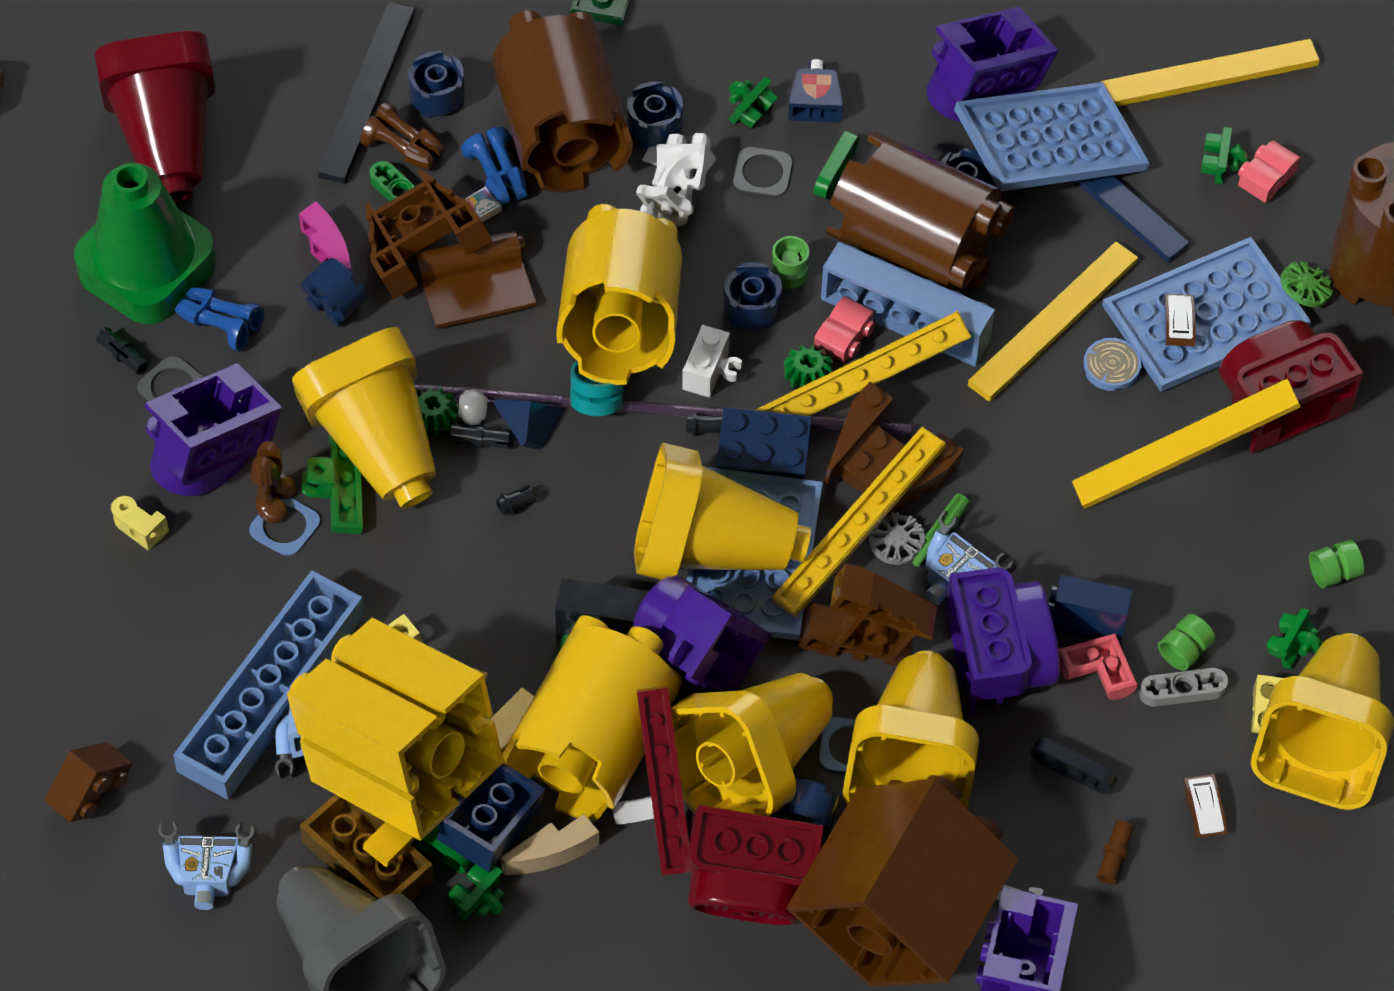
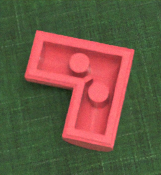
(1100, 656)

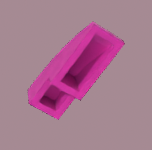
(323, 235)

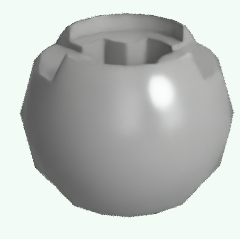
(472, 407)

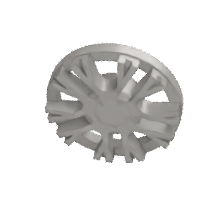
(897, 539)

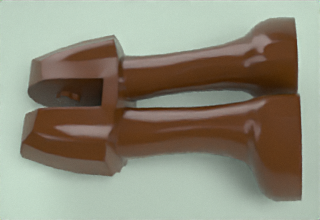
(419, 151)
(271, 484)

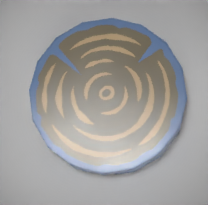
(1112, 364)

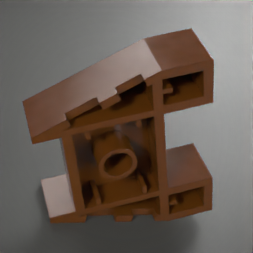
(416, 222)
(867, 449)
(867, 618)

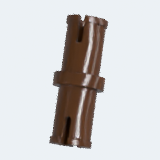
(1115, 852)

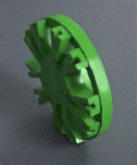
(1306, 283)

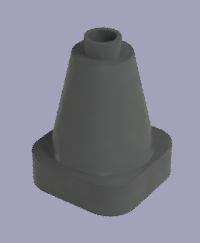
(356, 939)

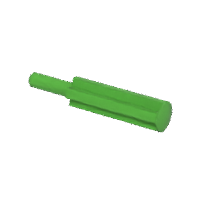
(955, 508)

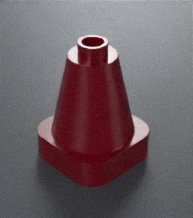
(160, 101)

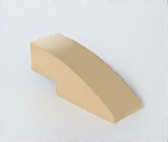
(551, 847)

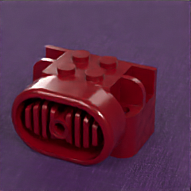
(1310, 363)
(748, 864)

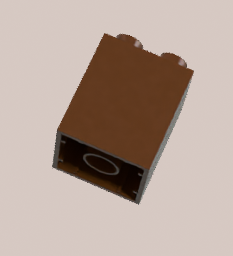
(904, 882)

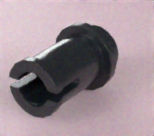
(703, 424)
(509, 502)

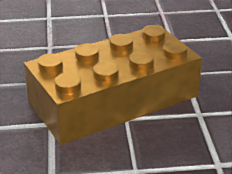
(337, 838)

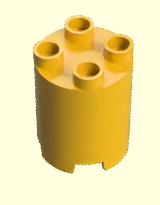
(620, 293)
(585, 717)

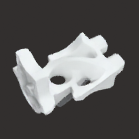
(677, 167)

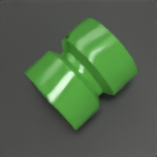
(790, 261)
(1336, 563)
(1186, 642)

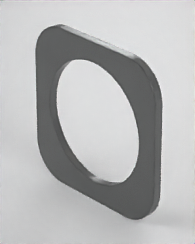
(750, 152)
(172, 362)

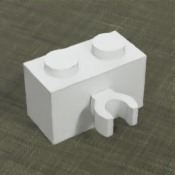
(708, 361)

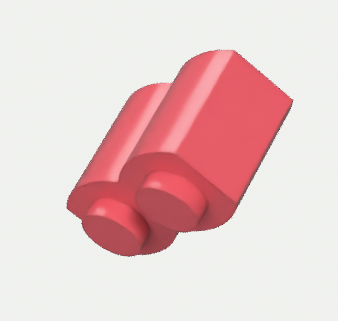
(1268, 170)
(844, 330)

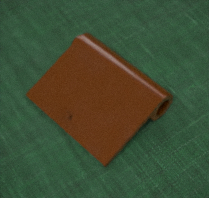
(475, 284)

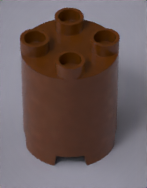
(560, 99)
(919, 214)
(1365, 232)

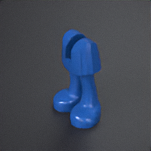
(497, 181)
(199, 310)

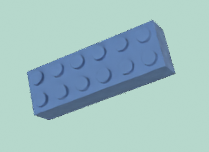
(904, 299)

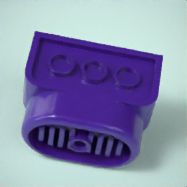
(988, 59)
(209, 430)
(701, 634)
(1000, 635)
(1026, 943)

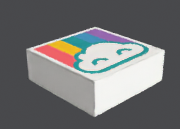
(484, 204)

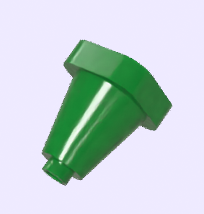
(142, 247)

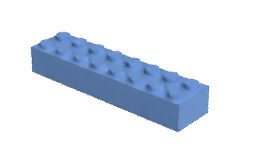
(255, 699)

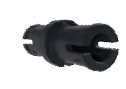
(122, 351)
(480, 436)

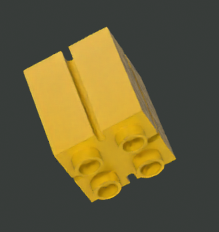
(395, 727)

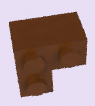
(85, 777)

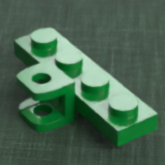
(342, 483)

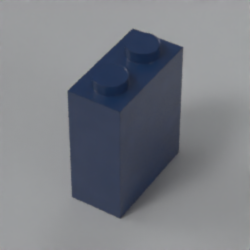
(1089, 608)

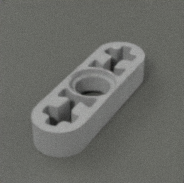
(1175, 697)

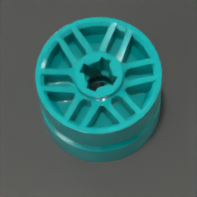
(592, 396)

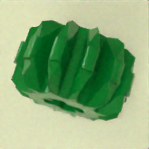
(806, 366)
(437, 409)

